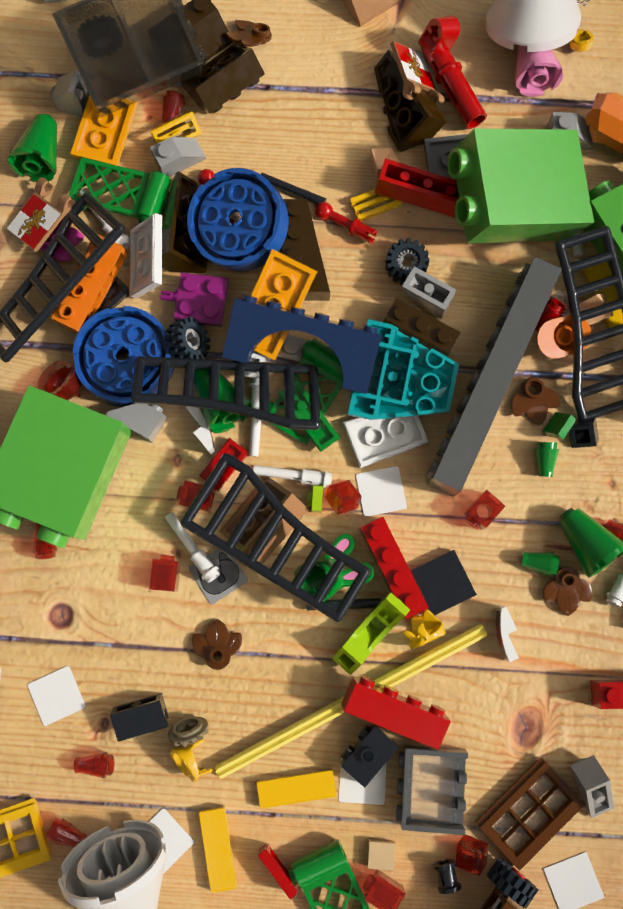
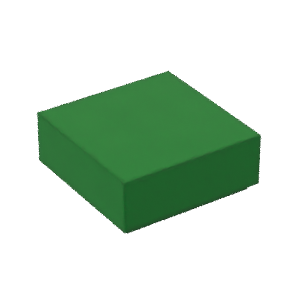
(559, 425)

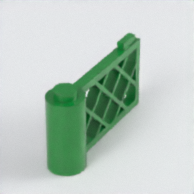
(150, 193)
(328, 366)
(322, 866)

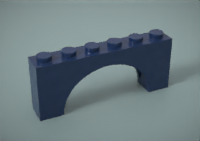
(353, 345)

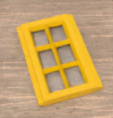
(22, 838)

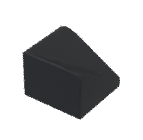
(584, 433)

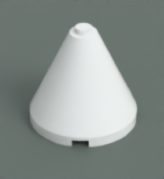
(533, 23)
(116, 868)

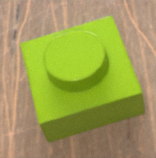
(315, 499)

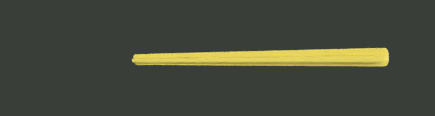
(335, 709)

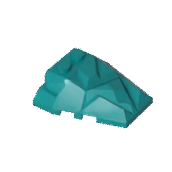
(405, 379)

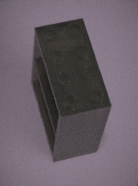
(129, 48)

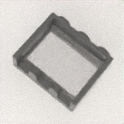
(432, 790)

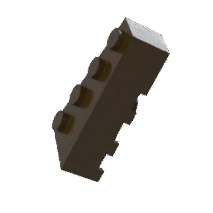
(303, 247)

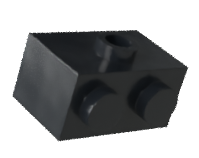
(368, 754)

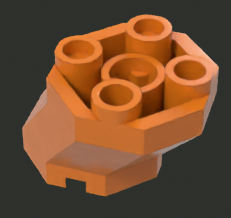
(607, 120)

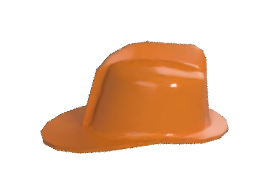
(556, 337)

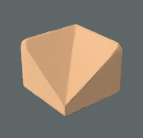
(378, 156)
(594, 301)

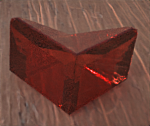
(343, 497)
(471, 854)

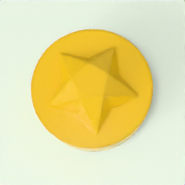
(582, 41)

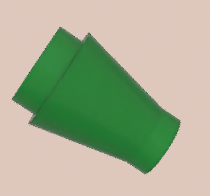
(546, 458)
(541, 562)

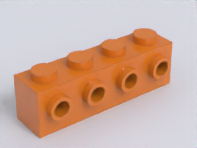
(91, 290)

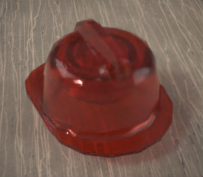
(60, 380)

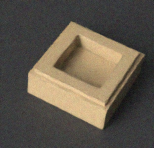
(381, 855)

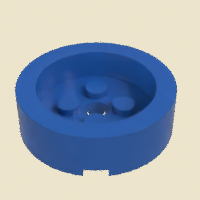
(251, 239)
(102, 339)

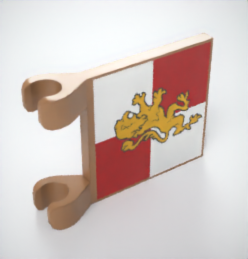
(414, 72)
(38, 216)

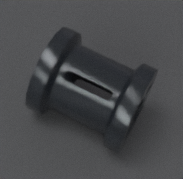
(447, 876)

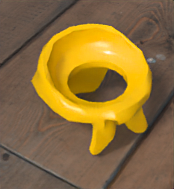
(424, 629)
(186, 762)

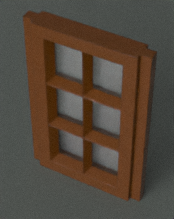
(530, 813)

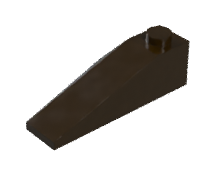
(408, 119)

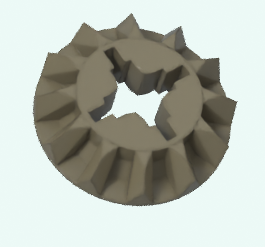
(196, 728)

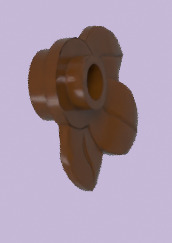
(250, 33)
(535, 404)
(567, 594)
(217, 640)

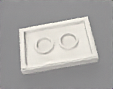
(146, 256)
(383, 438)

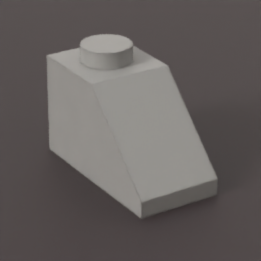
(70, 94)
(572, 121)
(177, 154)
(428, 292)
(141, 419)
(592, 786)

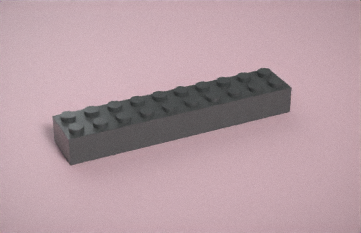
(494, 376)

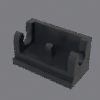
(139, 717)

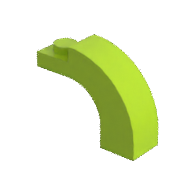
(370, 633)

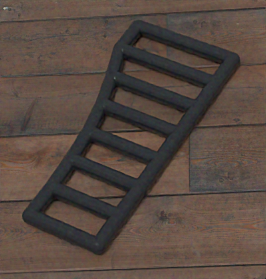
(47, 259)
(577, 317)
(238, 406)
(300, 530)

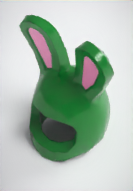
(346, 577)

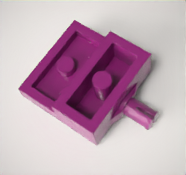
(199, 298)

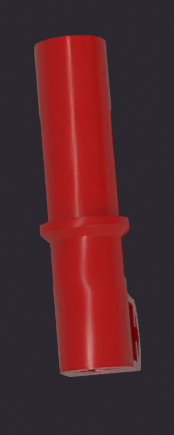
(436, 45)

